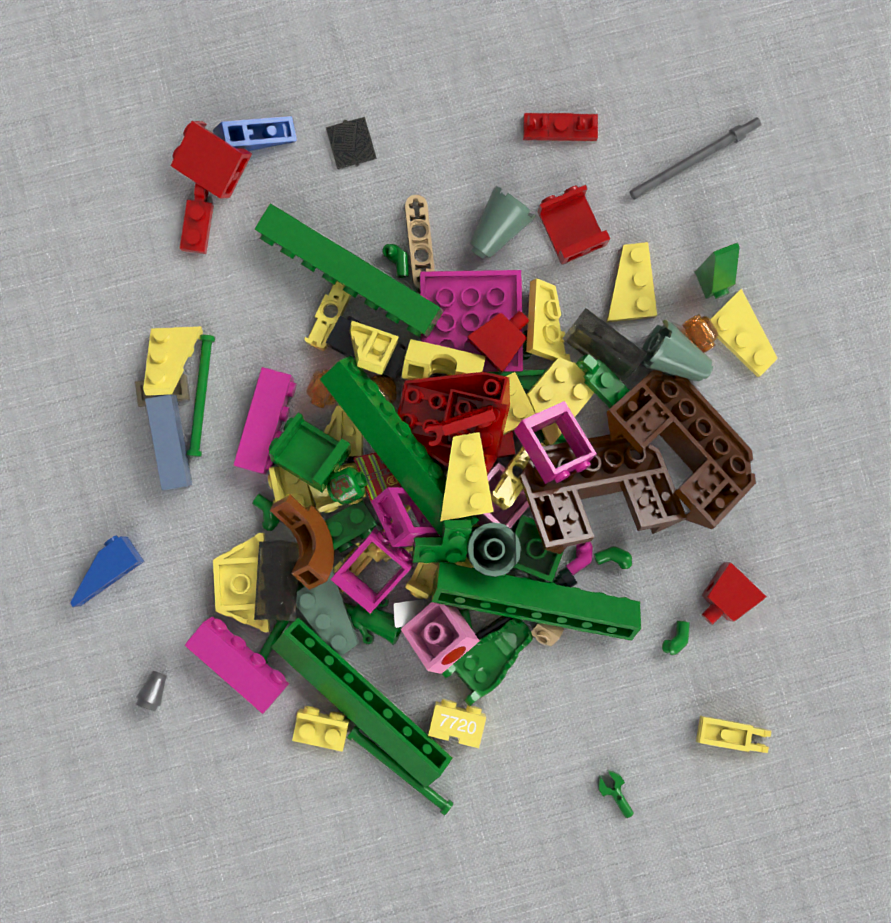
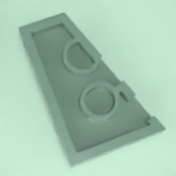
(328, 615)

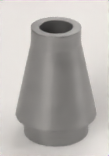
(152, 692)

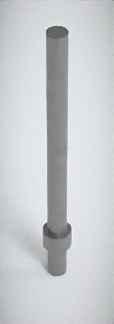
(735, 135)

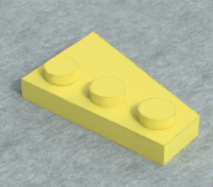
(634, 288)
(544, 329)
(743, 334)
(167, 356)
(467, 480)

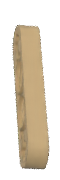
(423, 243)

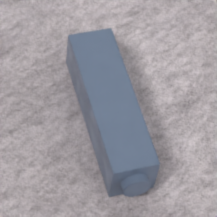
(168, 441)

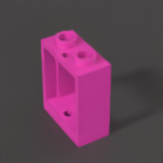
(572, 433)
(401, 531)
(357, 588)

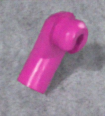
(582, 559)

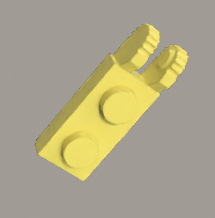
(730, 734)

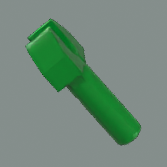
(616, 793)

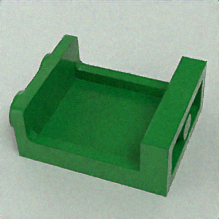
(308, 452)

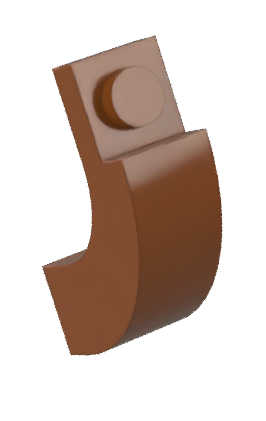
(313, 540)

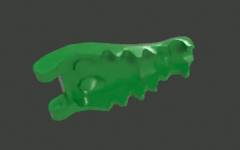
(490, 659)

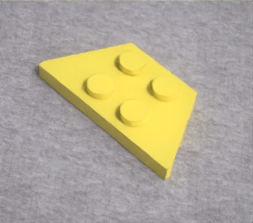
(559, 383)
(236, 582)

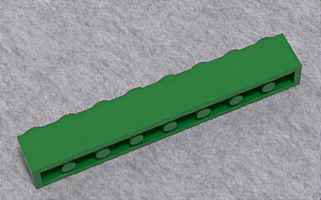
(349, 270)
(390, 438)
(536, 601)
(362, 703)

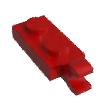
(197, 222)
(457, 425)

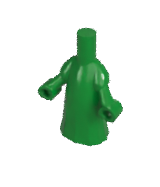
(377, 622)

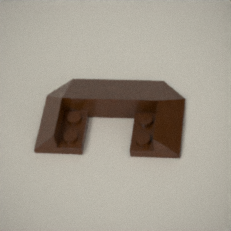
(696, 434)
(614, 469)

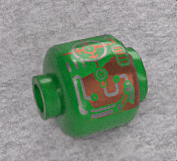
(347, 486)

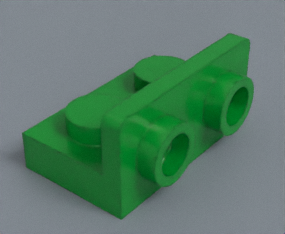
(349, 525)

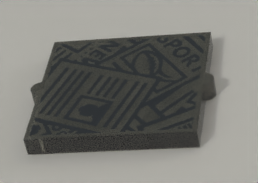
(351, 143)

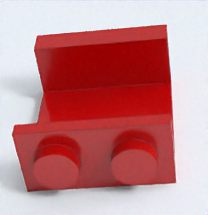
(209, 160)
(571, 224)

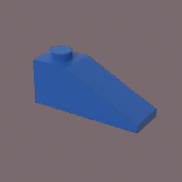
(257, 133)
(109, 566)

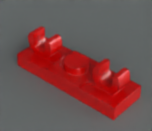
(560, 127)

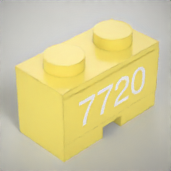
(457, 722)

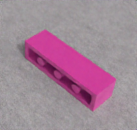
(264, 420)
(237, 664)

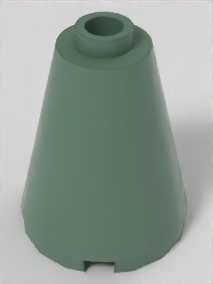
(499, 223)
(675, 354)
(493, 549)

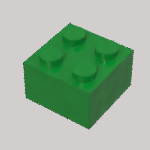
(533, 556)

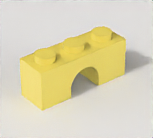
(426, 359)

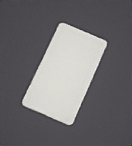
(406, 611)

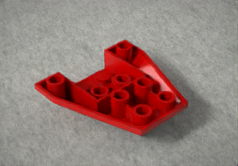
(444, 397)

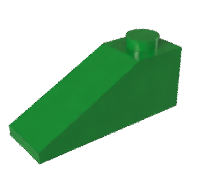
(719, 271)

